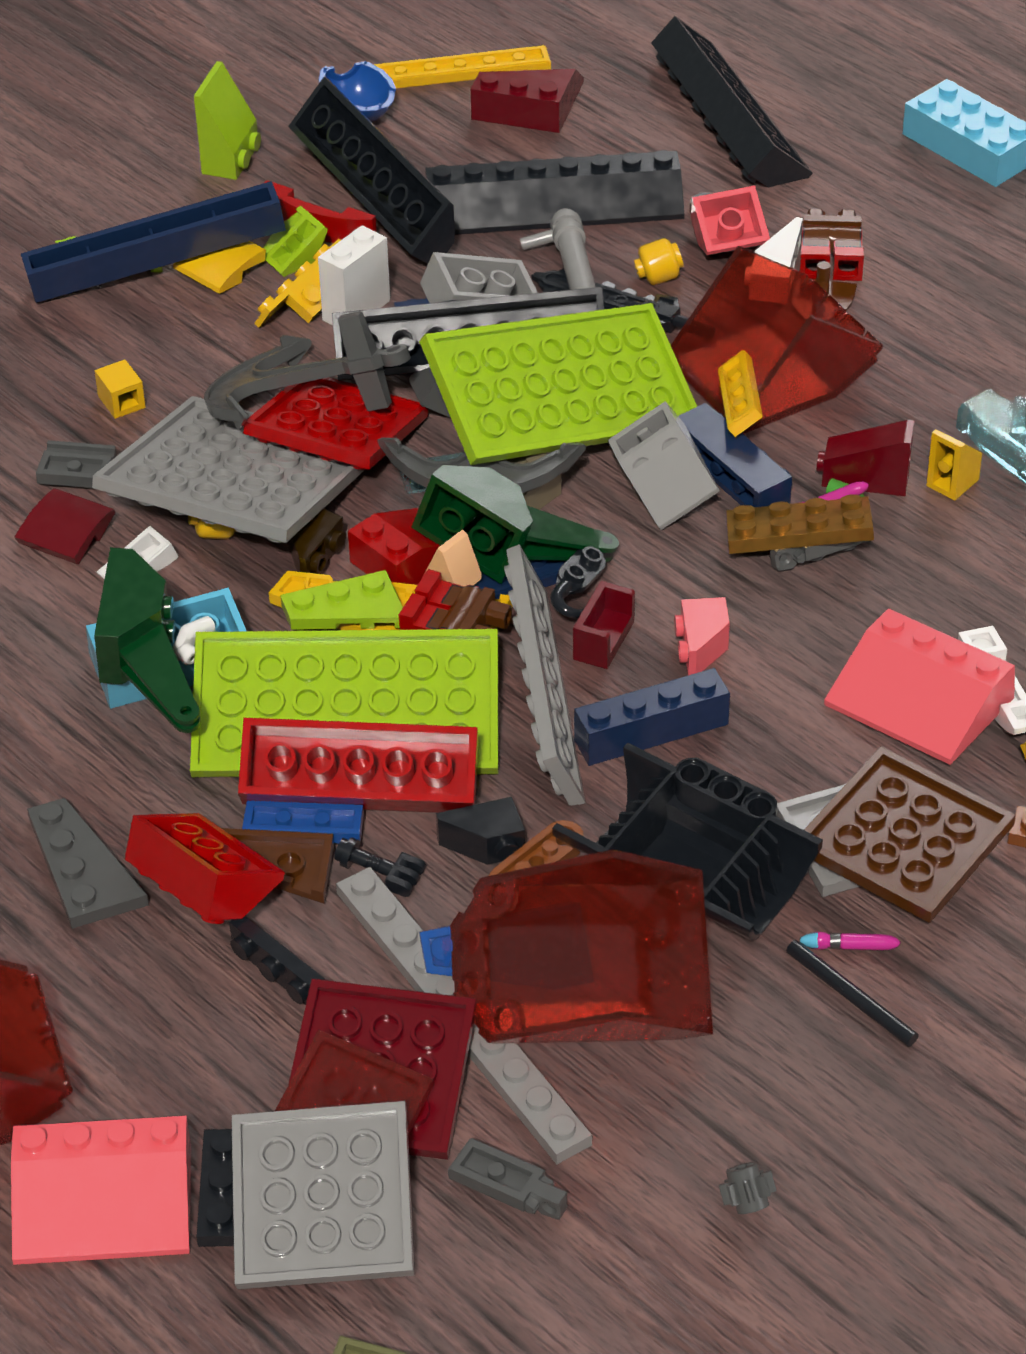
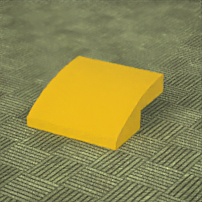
(223, 267)

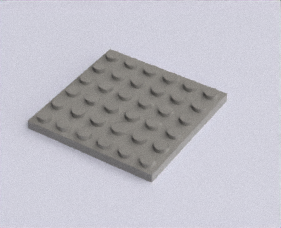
(223, 476)

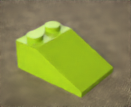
(224, 125)

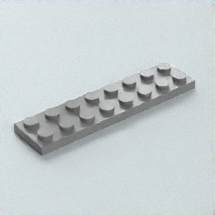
(543, 678)

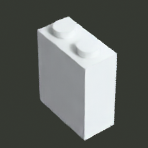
(354, 274)

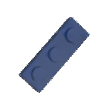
(334, 819)

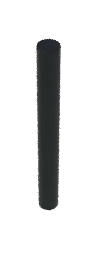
(852, 993)

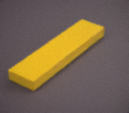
(739, 393)

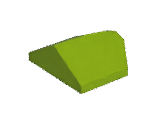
(297, 244)

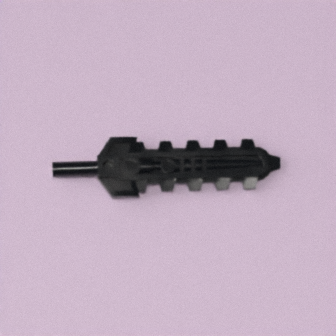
(665, 306)

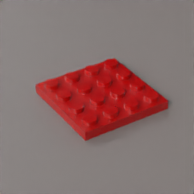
(333, 422)

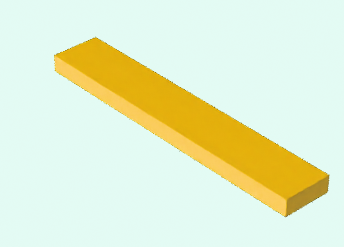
(465, 66)

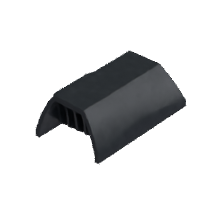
(712, 824)

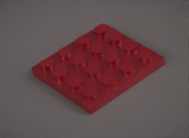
(409, 1028)

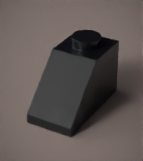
(482, 831)

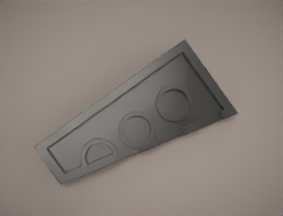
(82, 867)

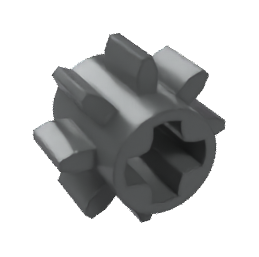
(747, 1188)

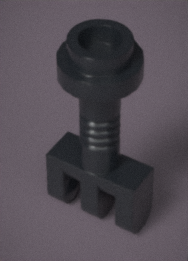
(400, 874)

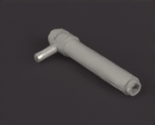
(569, 239)

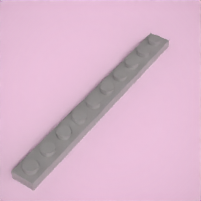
(502, 1064)

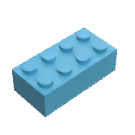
(967, 131)

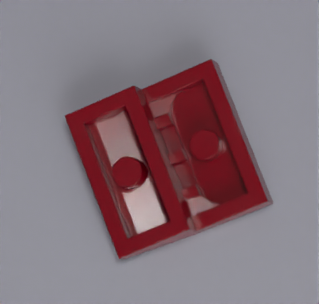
(64, 525)

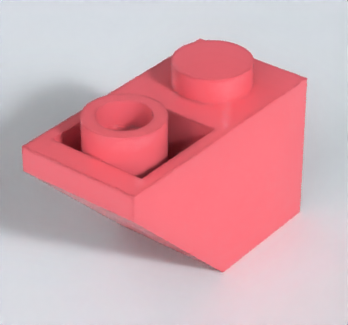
(703, 630)

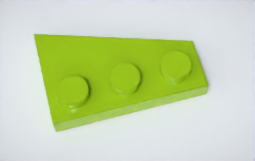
(349, 601)

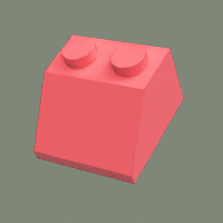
(728, 220)

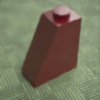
(870, 455)

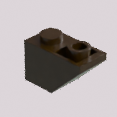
(317, 542)

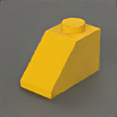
(952, 465)

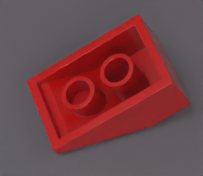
(391, 545)

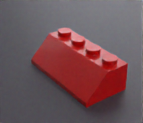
(200, 864)

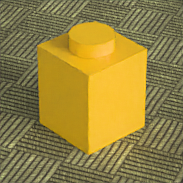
(120, 389)

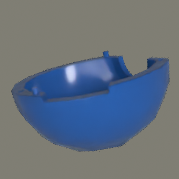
(365, 87)

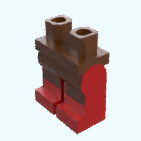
(836, 236)
(452, 606)

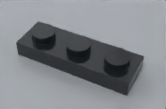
(272, 959)
(215, 1206)

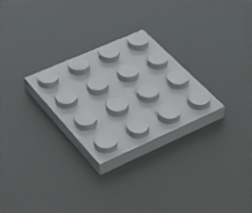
(321, 1195)

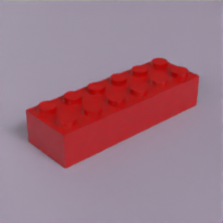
(359, 764)

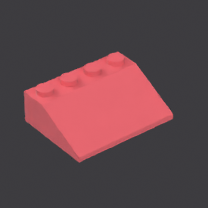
(922, 686)
(100, 1190)

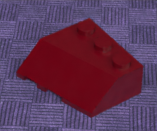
(525, 97)

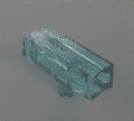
(997, 429)

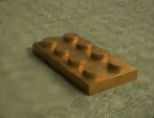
(799, 524)

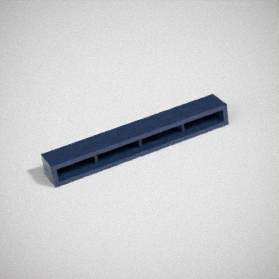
(153, 241)

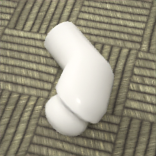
(185, 640)

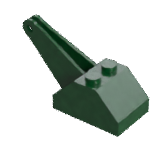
(136, 638)

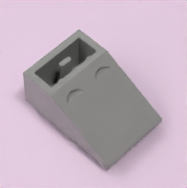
(663, 465)

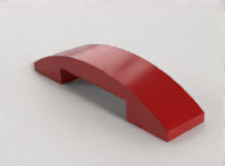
(338, 224)

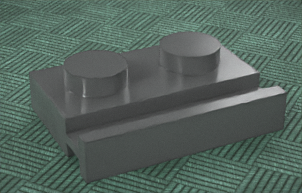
(72, 463)

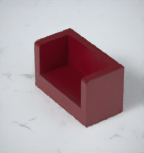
(603, 624)

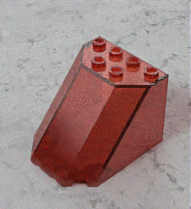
(586, 952)

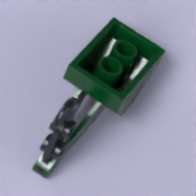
(498, 518)

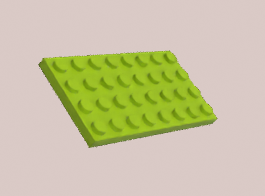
(554, 380)
(343, 677)

